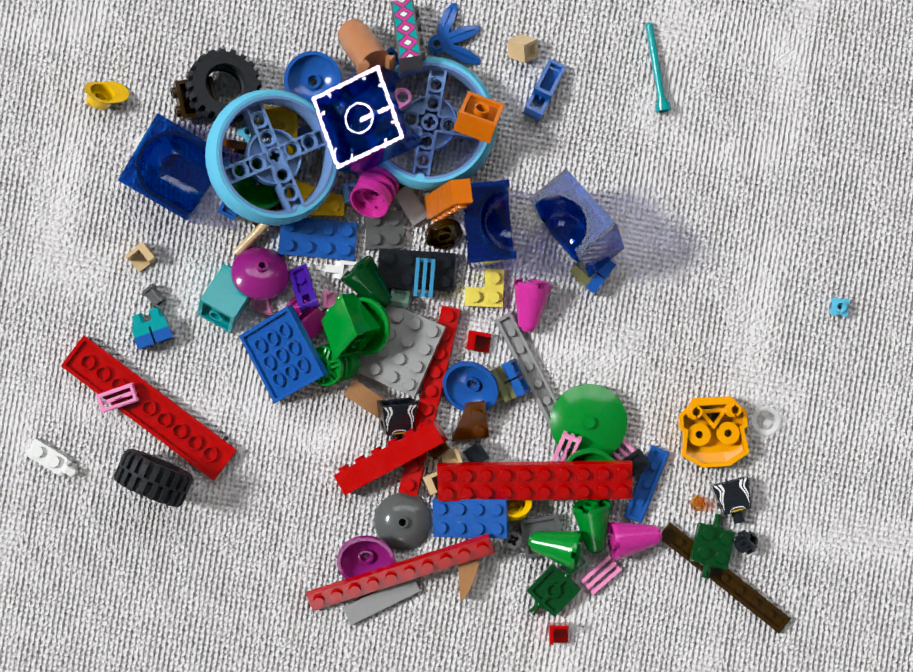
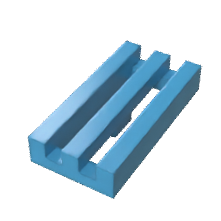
(431, 283)

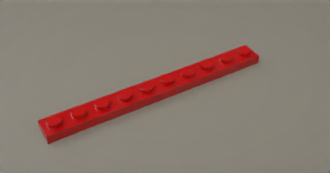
(431, 397)
(400, 572)

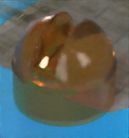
(697, 503)

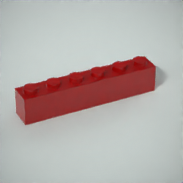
(389, 458)

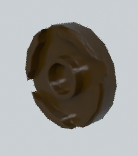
(443, 233)

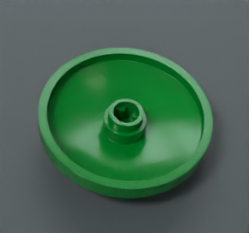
(592, 414)

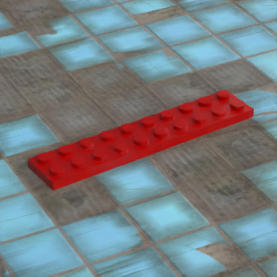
(154, 410)
(535, 480)

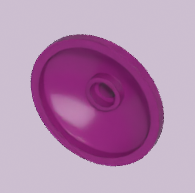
(260, 282)
(354, 561)

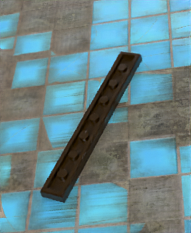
(729, 582)

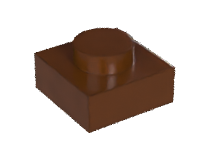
(439, 450)

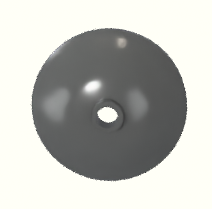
(405, 507)

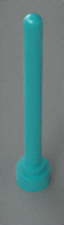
(662, 103)

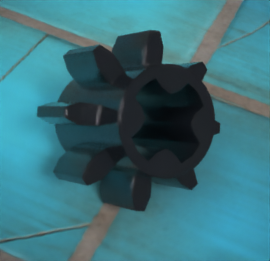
(746, 542)

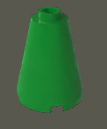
(593, 522)
(558, 546)

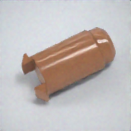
(363, 47)

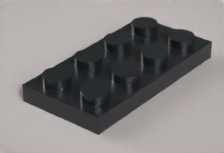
(398, 268)

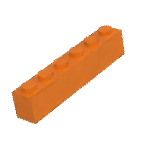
(448, 199)

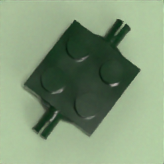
(712, 546)
(553, 590)

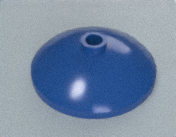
(311, 66)
(461, 389)

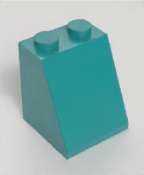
(222, 301)

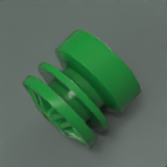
(338, 369)

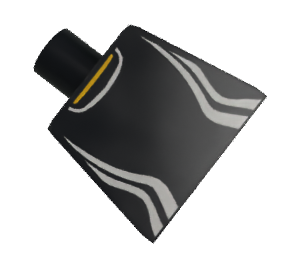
(397, 416)
(733, 497)

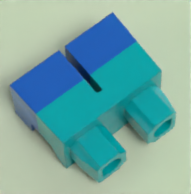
(153, 331)

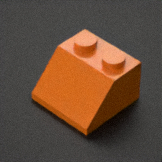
(478, 117)

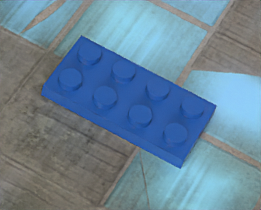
(319, 239)
(471, 518)

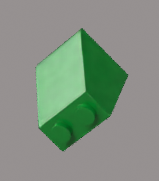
(348, 325)

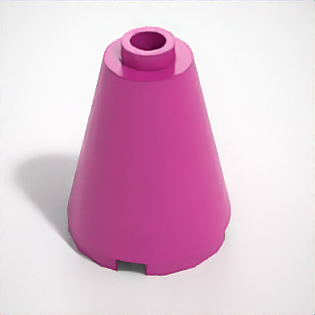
(530, 302)
(631, 538)

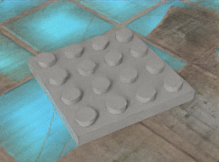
(407, 353)

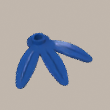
(457, 35)

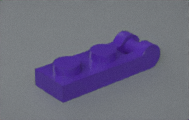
(303, 288)

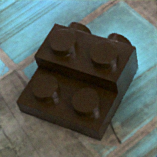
(183, 109)

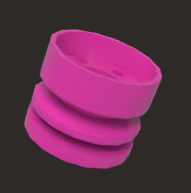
(374, 192)

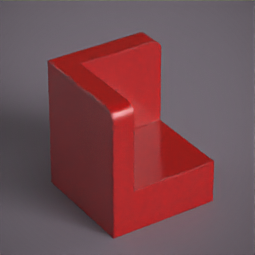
(478, 341)
(557, 632)

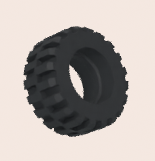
(213, 62)
(153, 477)

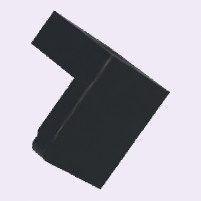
(476, 453)

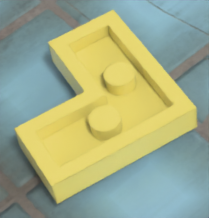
(491, 294)

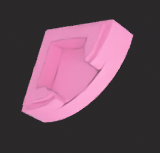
(329, 299)
(262, 306)

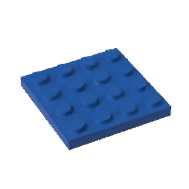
(283, 354)

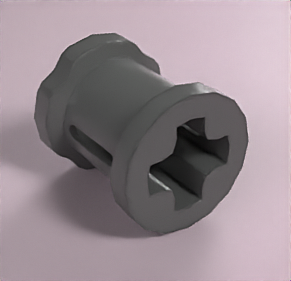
(153, 295)
(518, 541)

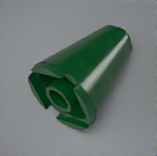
(367, 281)

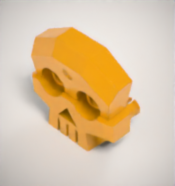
(713, 447)

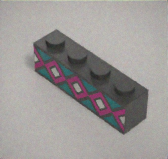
(407, 36)

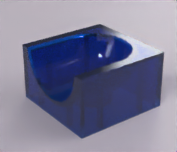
(364, 121)
(169, 168)
(577, 222)
(489, 226)

